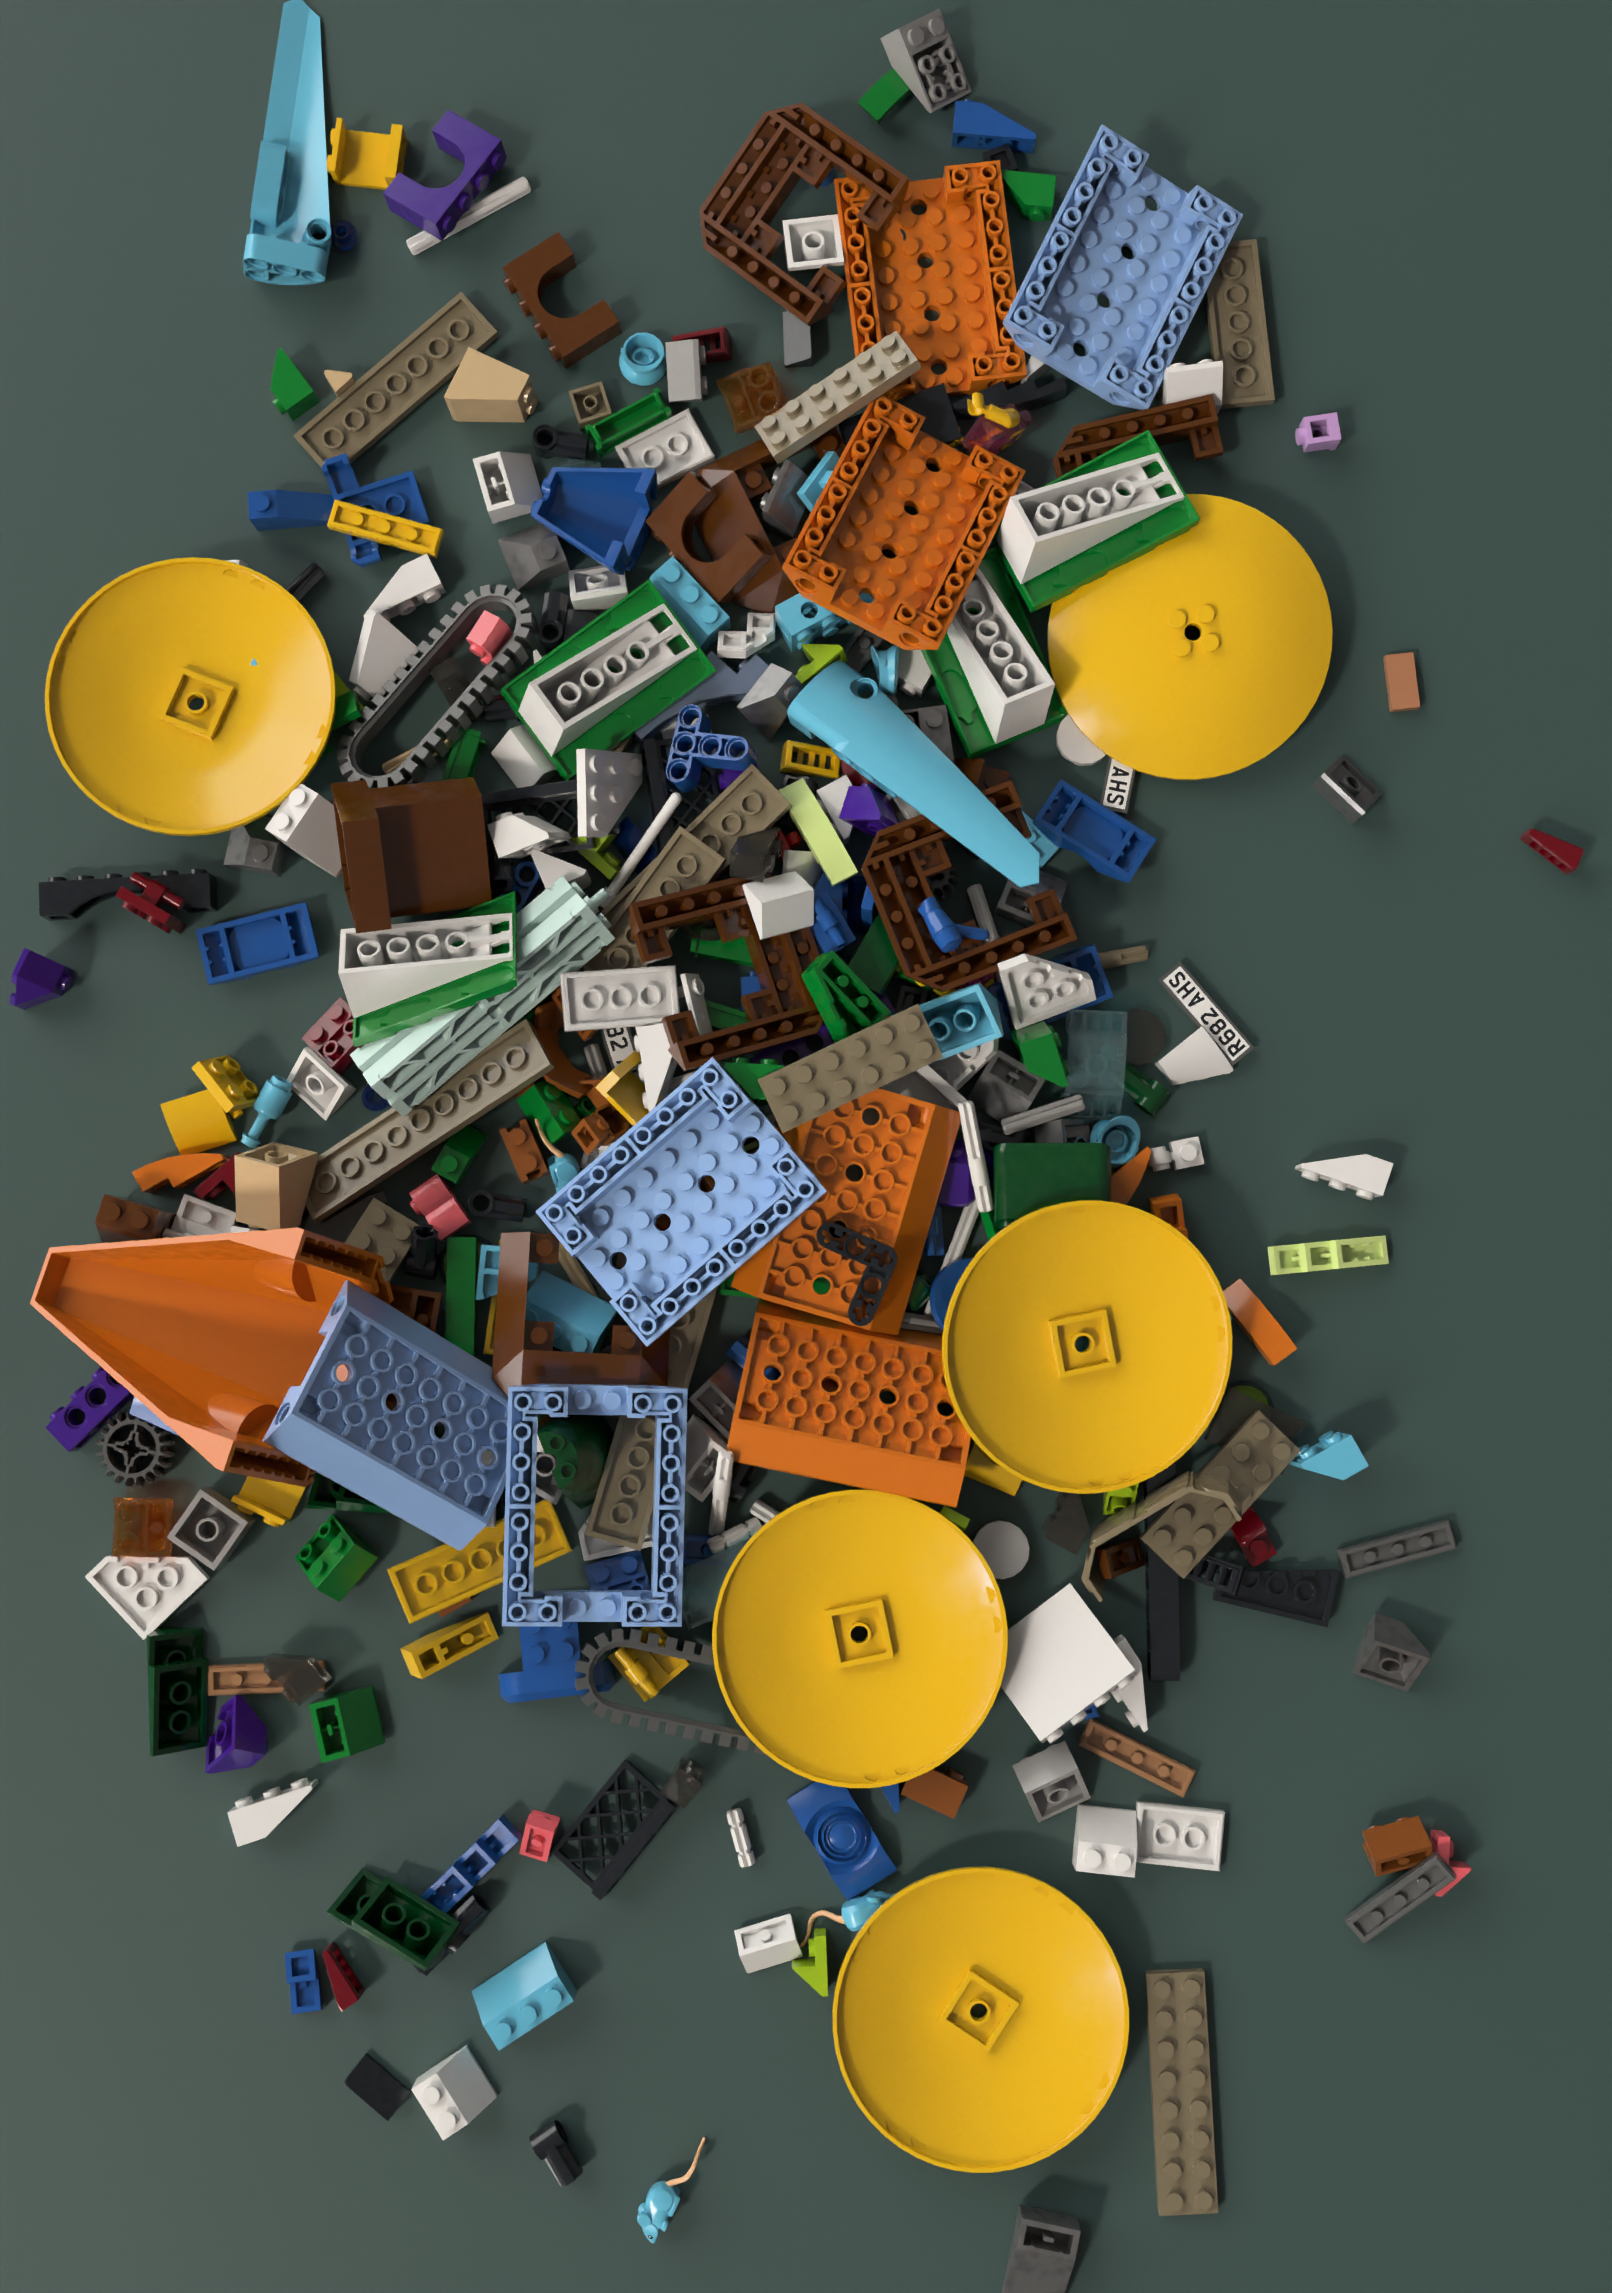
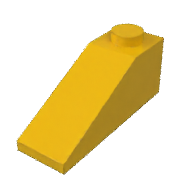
(448, 1645)

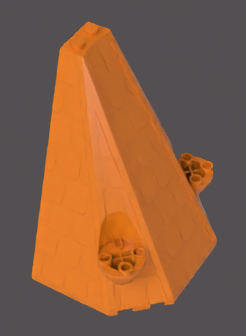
(208, 1328)

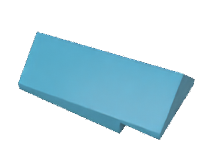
(963, 1019)

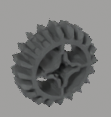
(133, 1458)

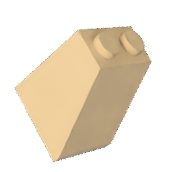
(489, 391)
(273, 1185)

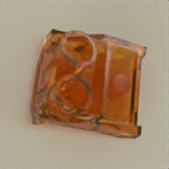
(749, 393)
(148, 1528)

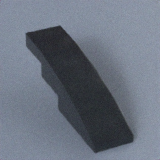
(1022, 396)

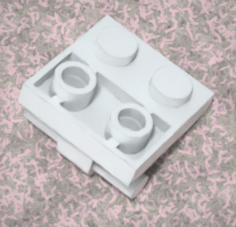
(200, 1218)

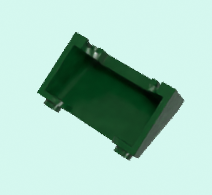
(1048, 1174)

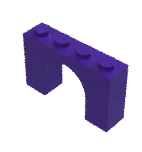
(441, 208)

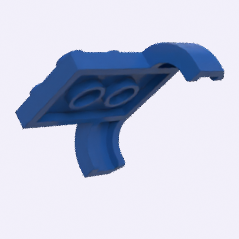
(392, 495)
(549, 1665)

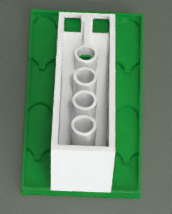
(1092, 521)
(993, 666)
(608, 679)
(428, 967)

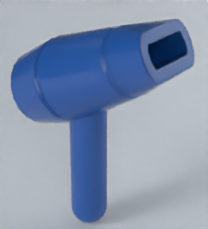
(943, 930)

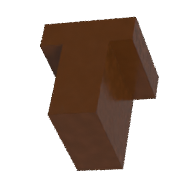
(410, 849)

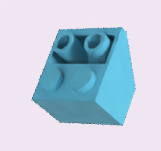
(1333, 1456)

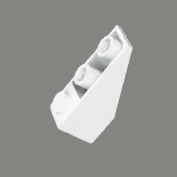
(409, 587)
(656, 1065)
(1360, 1172)
(1133, 1694)
(259, 1817)

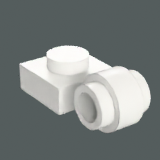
(1183, 1153)

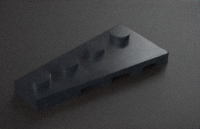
(1293, 1594)

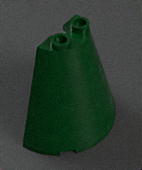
(581, 1453)

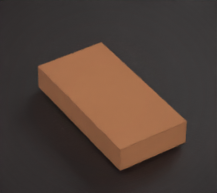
(1401, 682)

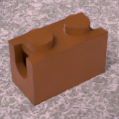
(525, 1151)
(937, 1790)
(1396, 1845)

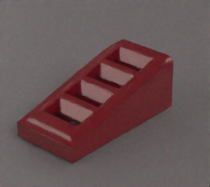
(711, 335)
(1556, 851)
(342, 1977)

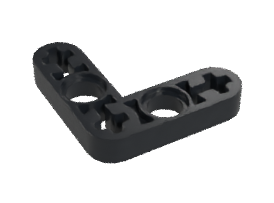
(872, 1268)

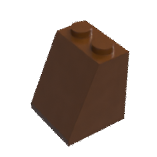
(130, 1220)

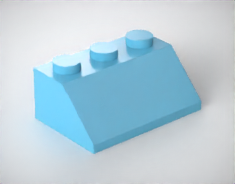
(690, 603)
(579, 1316)
(523, 1995)

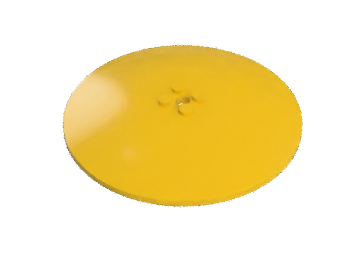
(176, 635)
(1205, 702)
(1151, 1359)
(873, 1705)
(994, 2085)

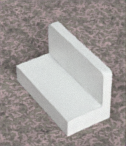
(768, 1943)

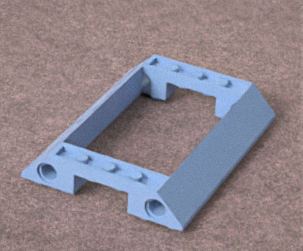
(632, 1608)

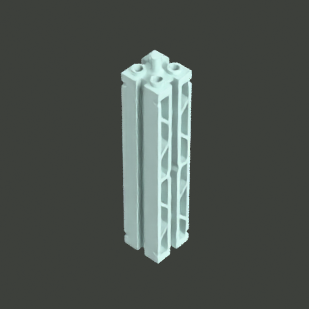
(554, 937)

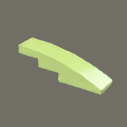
(818, 833)
(1328, 1255)

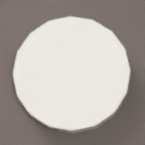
(1075, 745)
(1003, 1548)

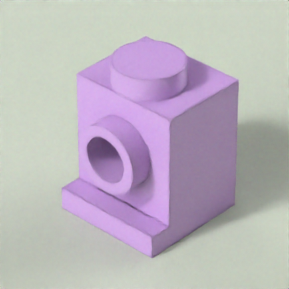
(1324, 426)

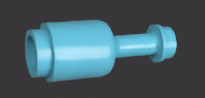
(269, 1105)

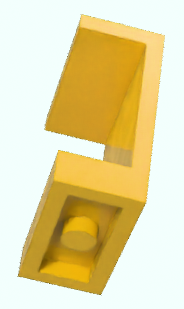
(366, 157)
(625, 1089)
(269, 1499)

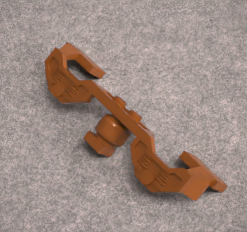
(606, 1122)

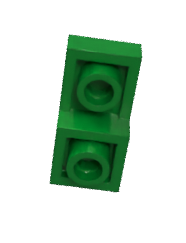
(884, 95)

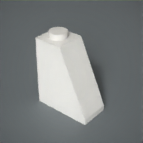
(378, 655)
(913, 672)

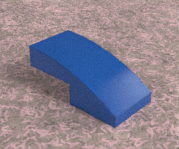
(304, 1981)

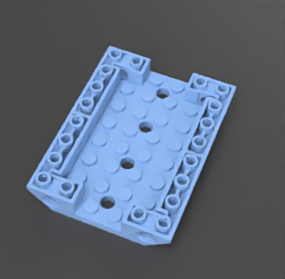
(1147, 295)
(659, 1172)
(395, 1453)

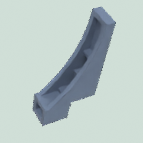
(720, 688)

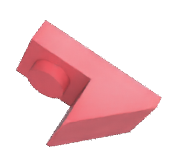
(539, 1835)
(1445, 1848)

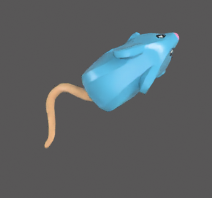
(561, 1165)
(854, 1912)
(662, 2202)

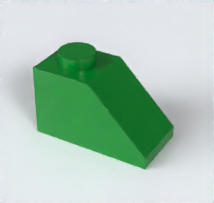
(1030, 193)
(290, 388)
(459, 1154)

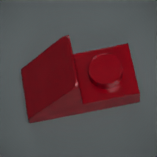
(215, 1184)
(1252, 1538)

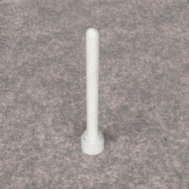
(642, 847)

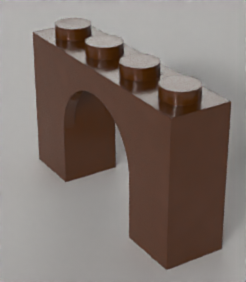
(568, 337)
(674, 524)

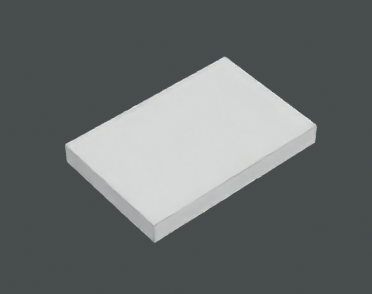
(668, 448)
(1179, 1835)

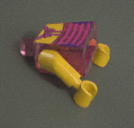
(996, 428)

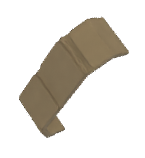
(1187, 1482)

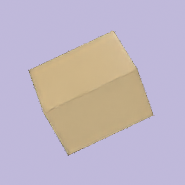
(339, 380)

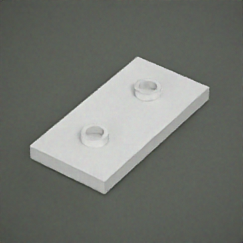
(618, 997)

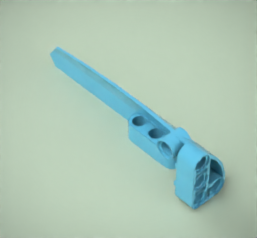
(291, 170)
(905, 763)

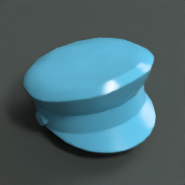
(643, 359)
(886, 668)
(1121, 1135)

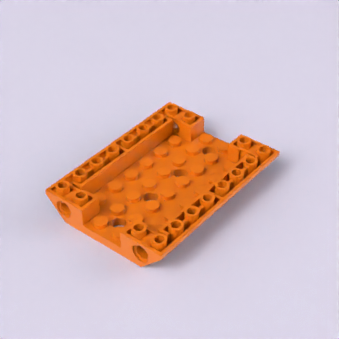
(966, 285)
(865, 513)
(892, 1203)
(848, 1432)

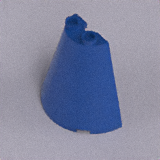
(600, 511)

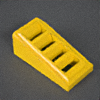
(809, 769)

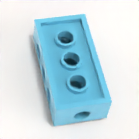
(805, 621)

